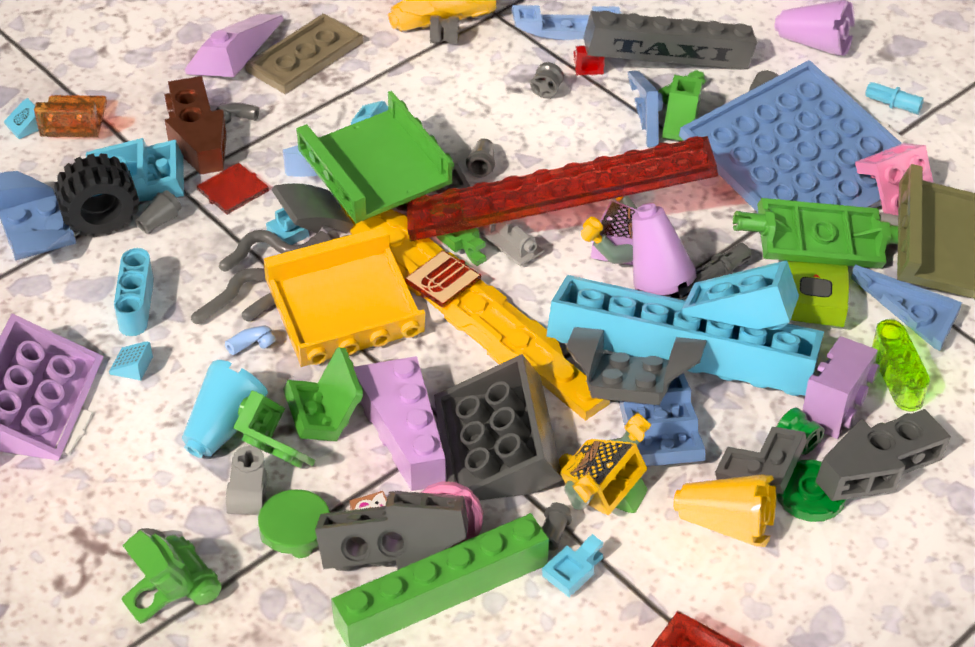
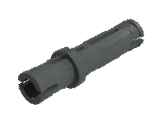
(719, 266)

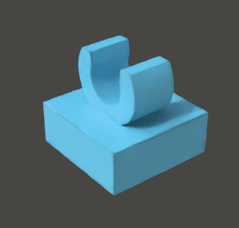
(286, 229)

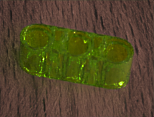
(900, 365)

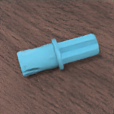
(895, 97)

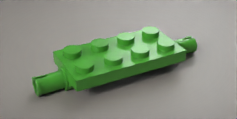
(819, 232)

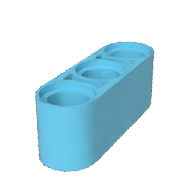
(134, 292)

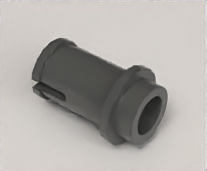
(556, 519)

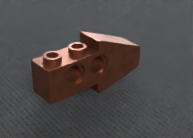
(194, 126)

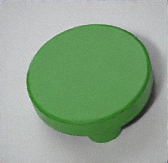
(290, 521)

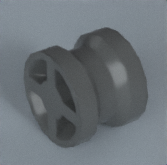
(547, 80)

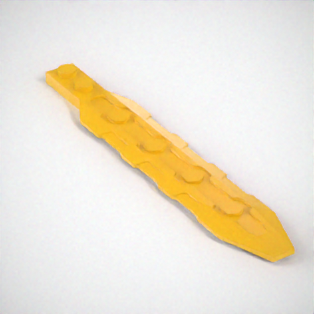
(492, 320)

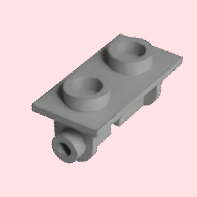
(512, 241)

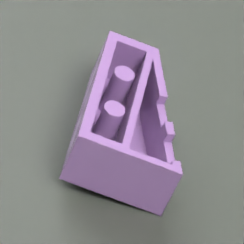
(840, 385)

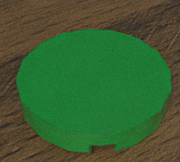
(804, 496)

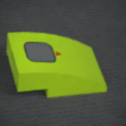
(821, 292)

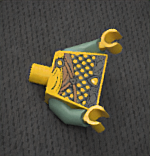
(605, 469)

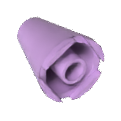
(819, 26)
(658, 253)

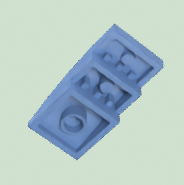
(674, 427)

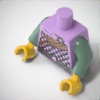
(612, 233)

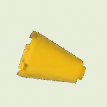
(730, 506)

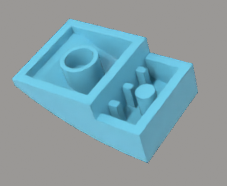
(151, 167)

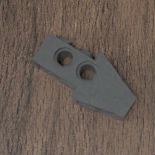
(876, 457)
(422, 519)

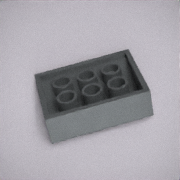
(498, 432)

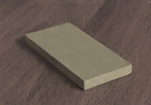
(304, 53)

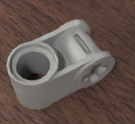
(247, 482)

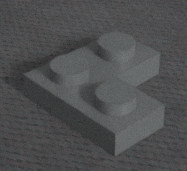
(775, 459)

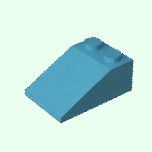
(746, 298)

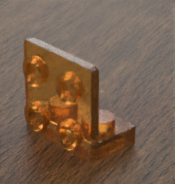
(70, 116)

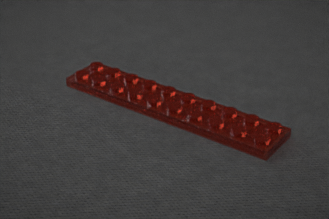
(561, 188)

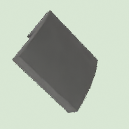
(312, 207)

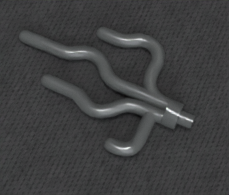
(251, 274)

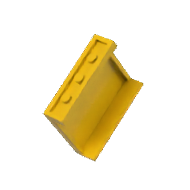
(342, 296)

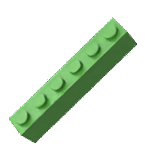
(440, 581)

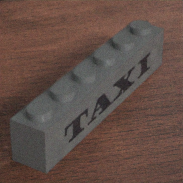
(669, 40)

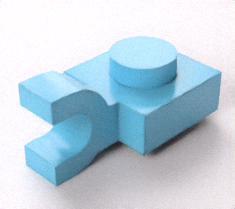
(573, 568)

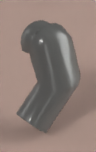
(239, 110)

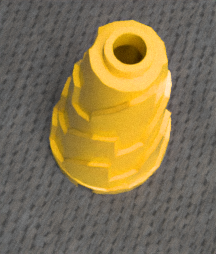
(417, 13)

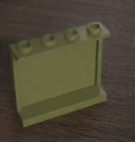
(936, 235)

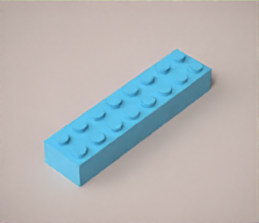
(649, 323)

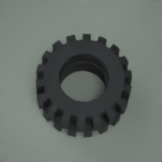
(93, 177)

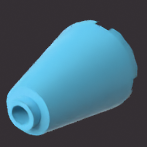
(217, 408)

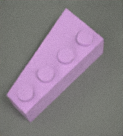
(403, 416)

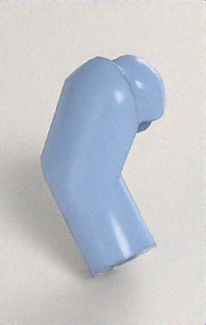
(249, 336)

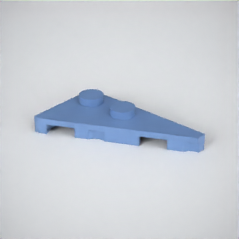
(647, 106)
(920, 309)

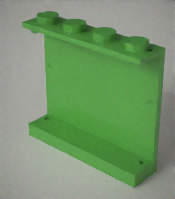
(377, 161)

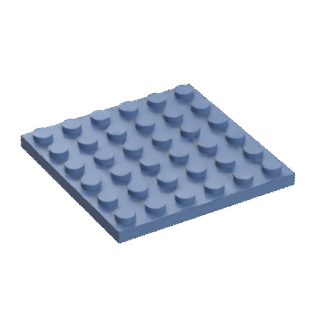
(795, 141)

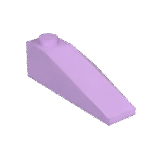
(233, 46)

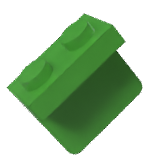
(325, 407)
(258, 422)

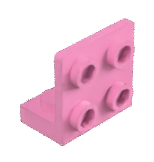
(889, 169)

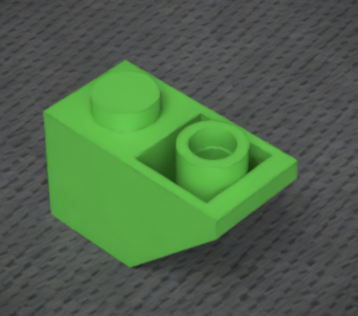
(682, 105)

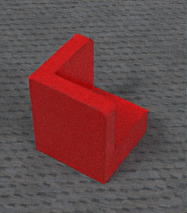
(587, 64)

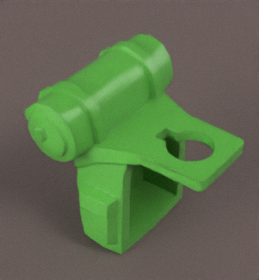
(171, 568)

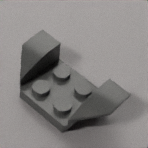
(626, 376)

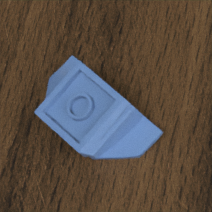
(31, 216)

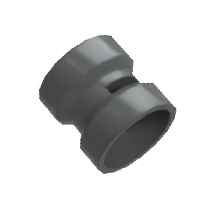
(451, 29)

